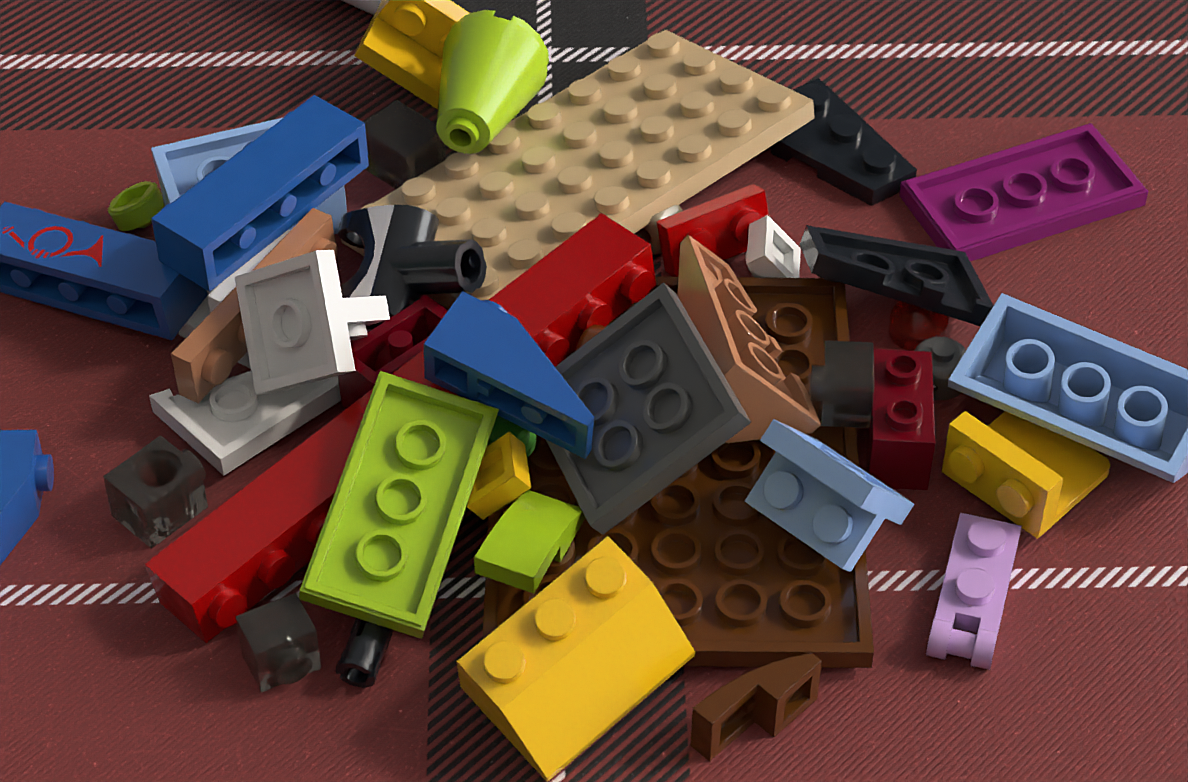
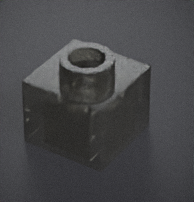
(844, 384)
(278, 642)

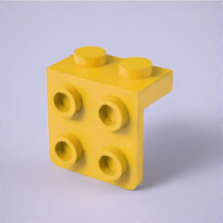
(1021, 468)

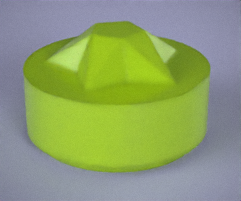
(136, 206)

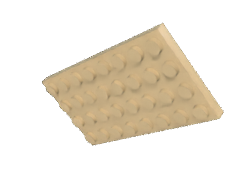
(610, 144)

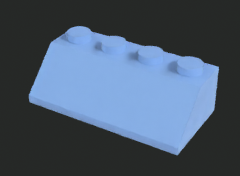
(1080, 386)

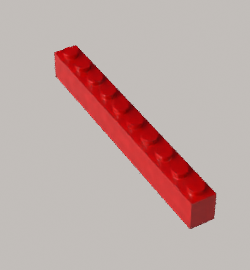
(276, 519)

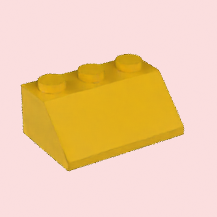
(575, 658)

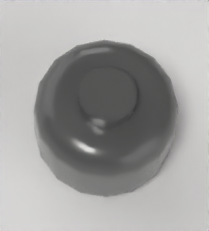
(945, 358)

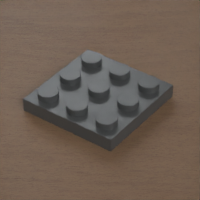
(653, 406)

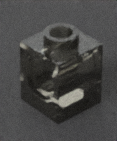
(156, 491)

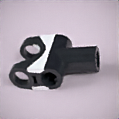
(405, 259)

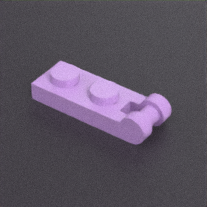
(974, 590)

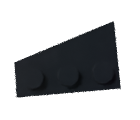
(845, 149)
(899, 270)

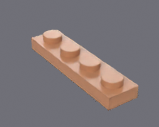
(219, 339)

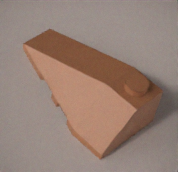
(740, 345)

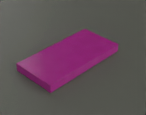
(1023, 193)

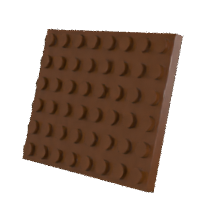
(721, 566)

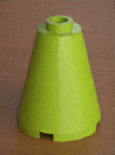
(487, 78)

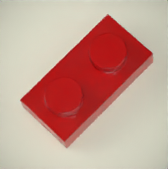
(716, 224)

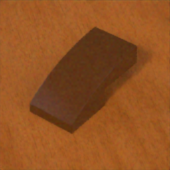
(767, 696)

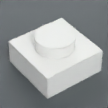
(771, 251)

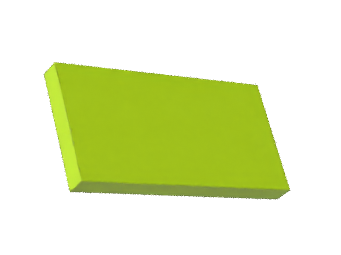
(399, 505)

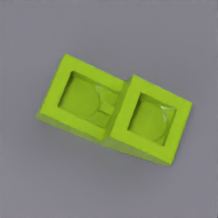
(528, 540)

